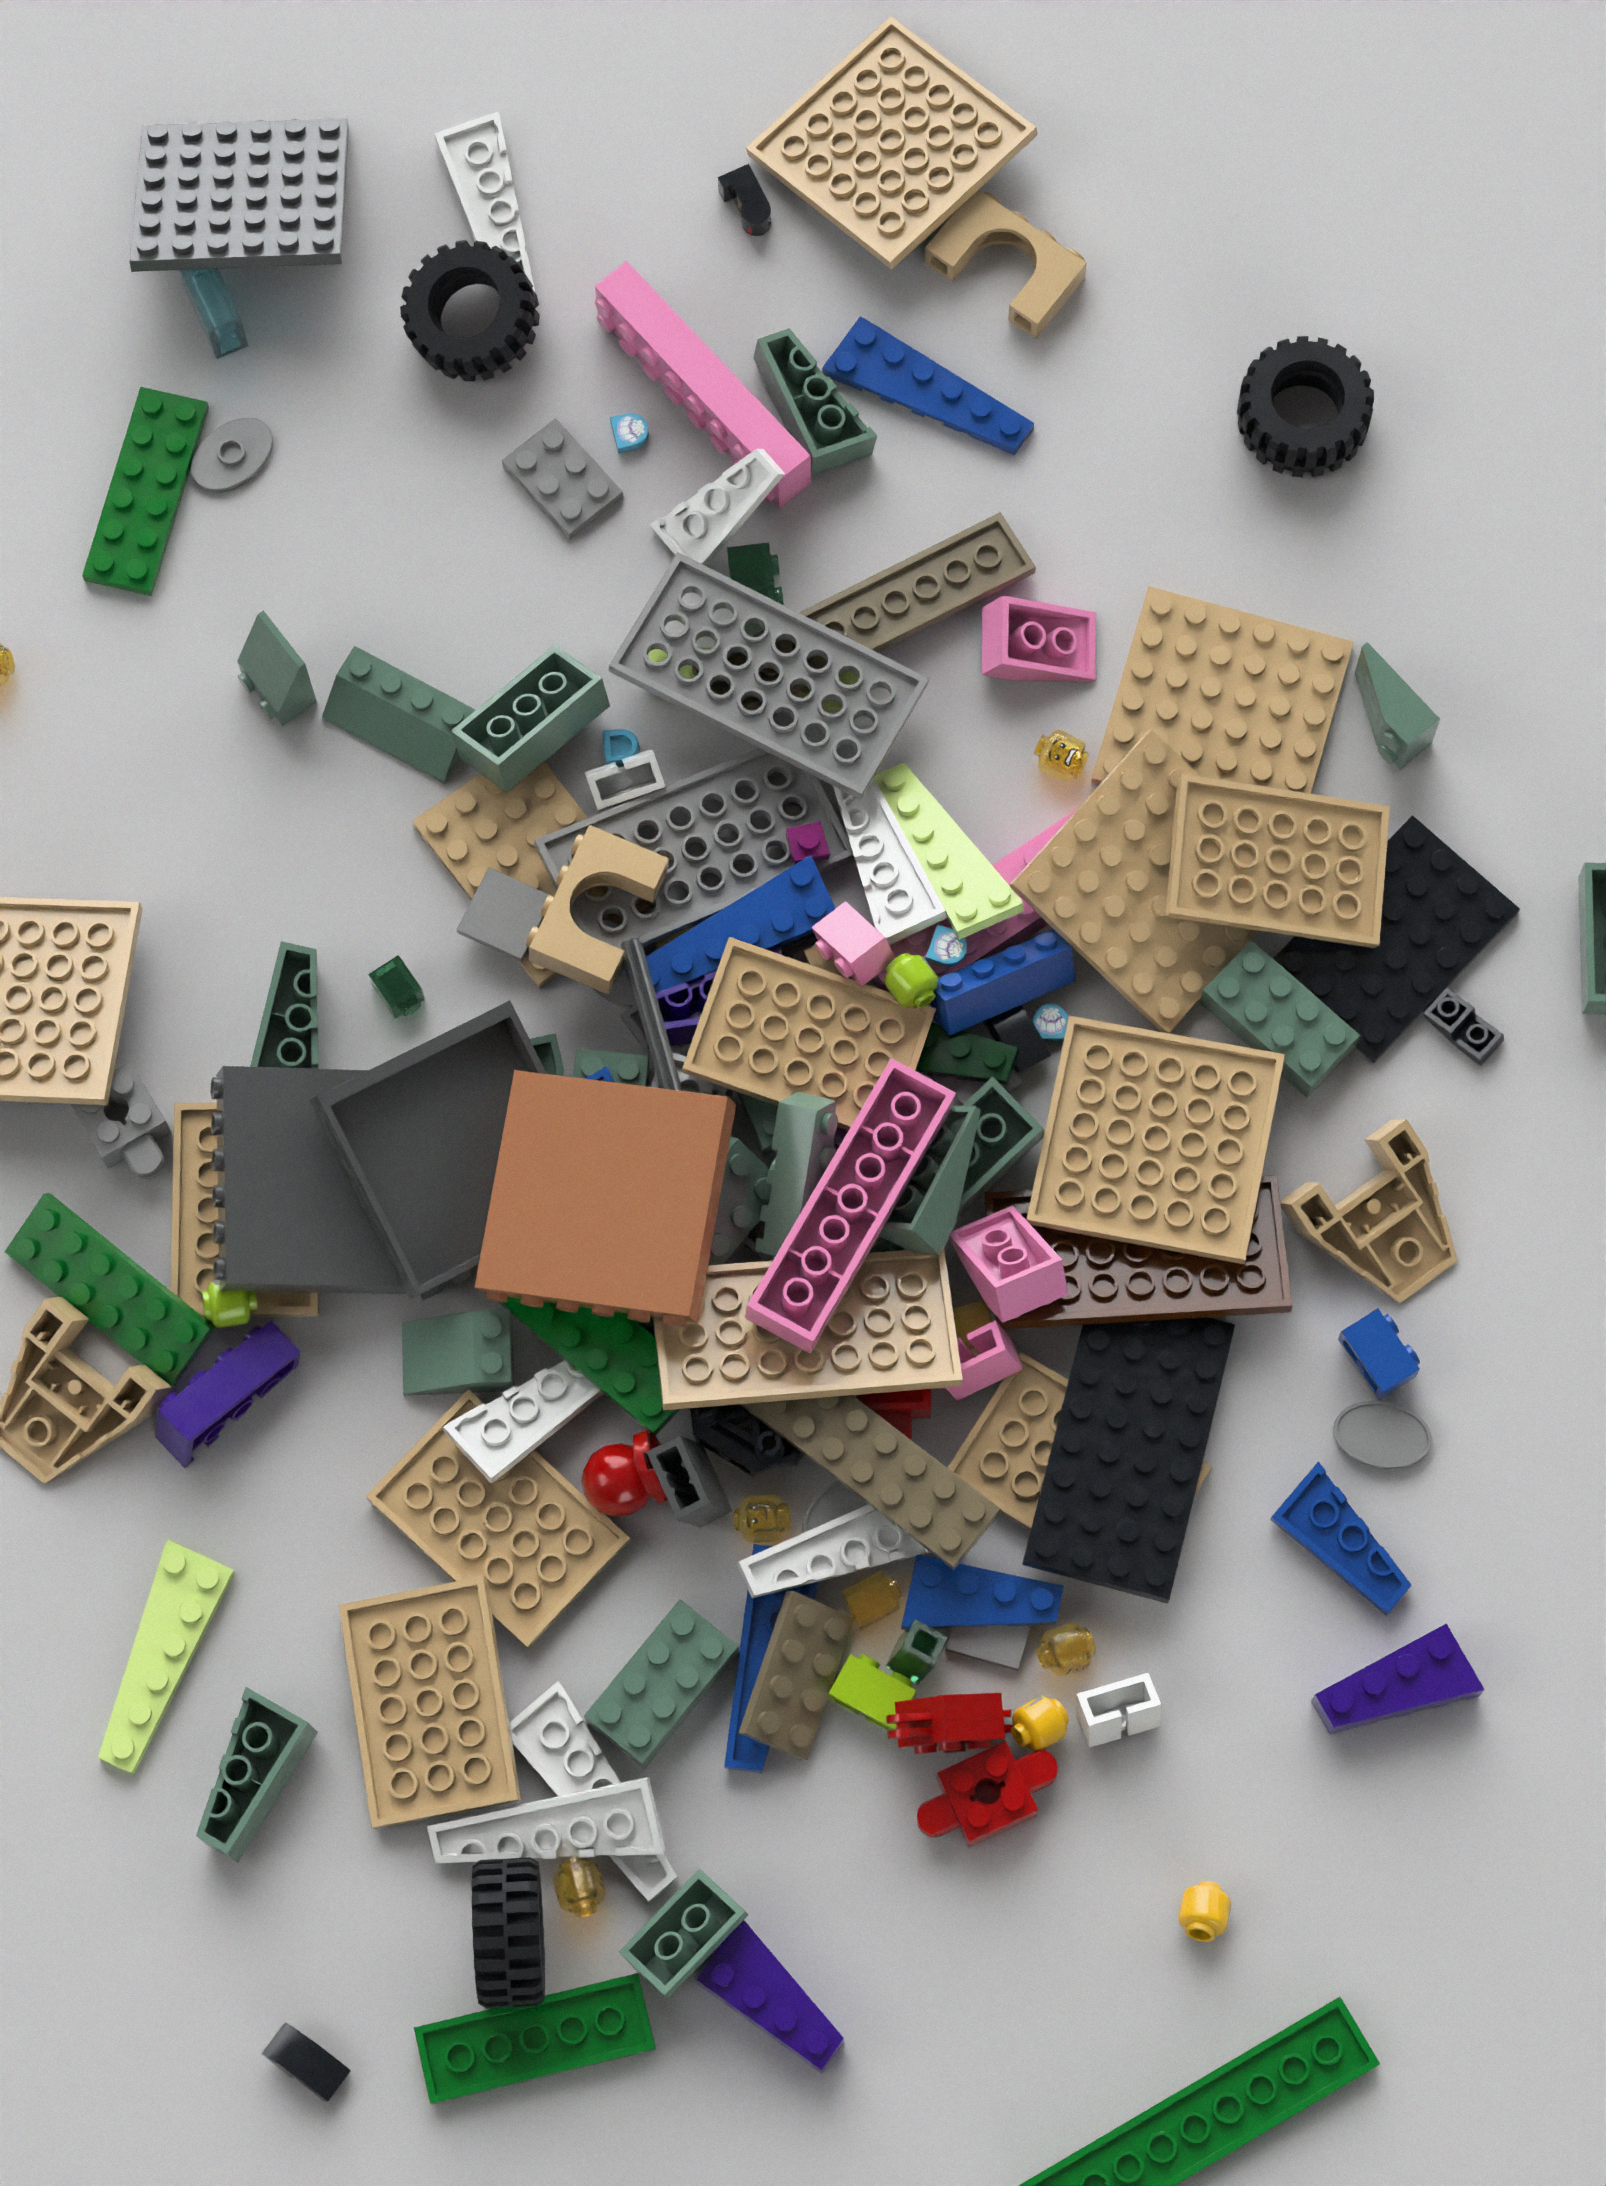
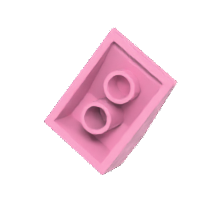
(1037, 641)
(1010, 1263)

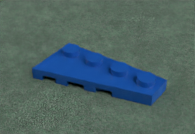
(1333, 1533)
(977, 1597)

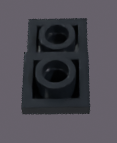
(1462, 1027)
(1018, 1030)
(306, 2062)

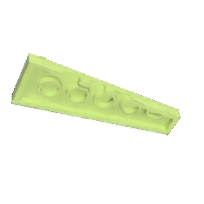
(959, 873)
(171, 1628)

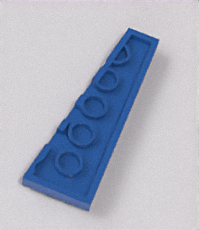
(899, 374)
(765, 917)
(757, 1629)

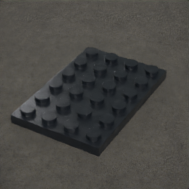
(1432, 928)

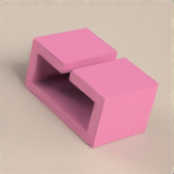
(853, 944)
(995, 1363)

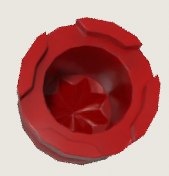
(621, 1477)

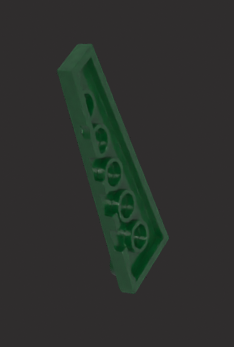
(966, 1056)

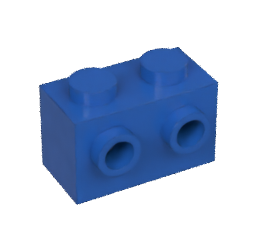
(1379, 1353)

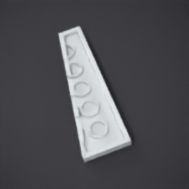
(484, 184)
(890, 873)
(522, 1418)
(829, 1551)
(570, 1761)
(583, 1824)

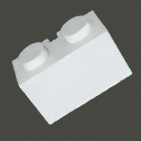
(635, 778)
(1118, 1707)

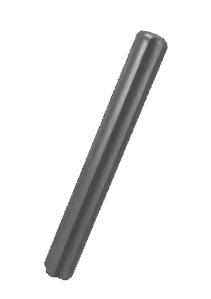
(650, 1015)

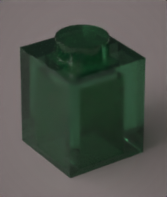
(397, 987)
(916, 1651)

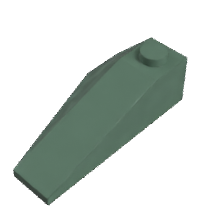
(933, 1196)

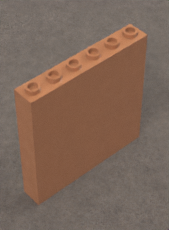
(605, 1197)

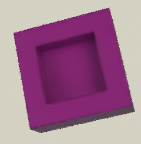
(807, 841)

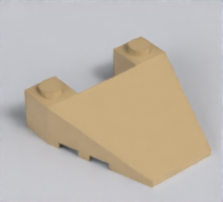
(1388, 1226)
(59, 1404)

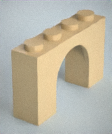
(985, 223)
(597, 861)

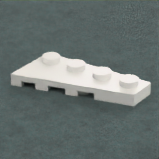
(719, 508)

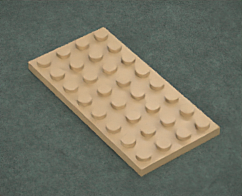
(883, 1337)

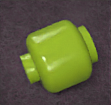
(911, 981)
(227, 1307)

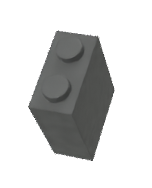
(689, 1481)

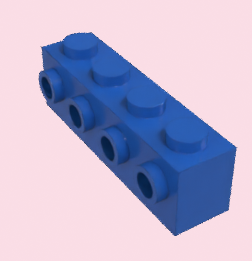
(1003, 981)

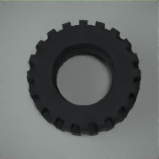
(443, 277)
(1314, 366)
(508, 1932)

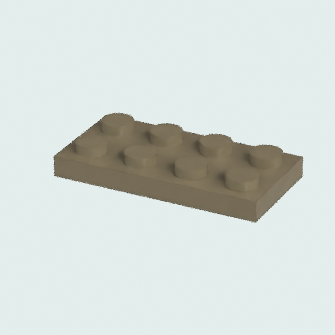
(796, 1675)

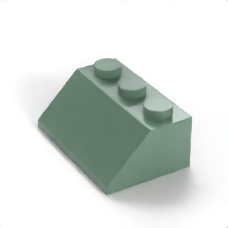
(683, 1933)

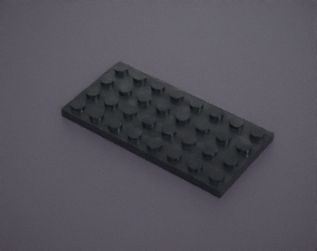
(1129, 1453)

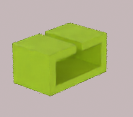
(870, 1691)

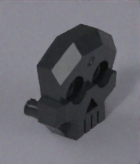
(754, 1454)

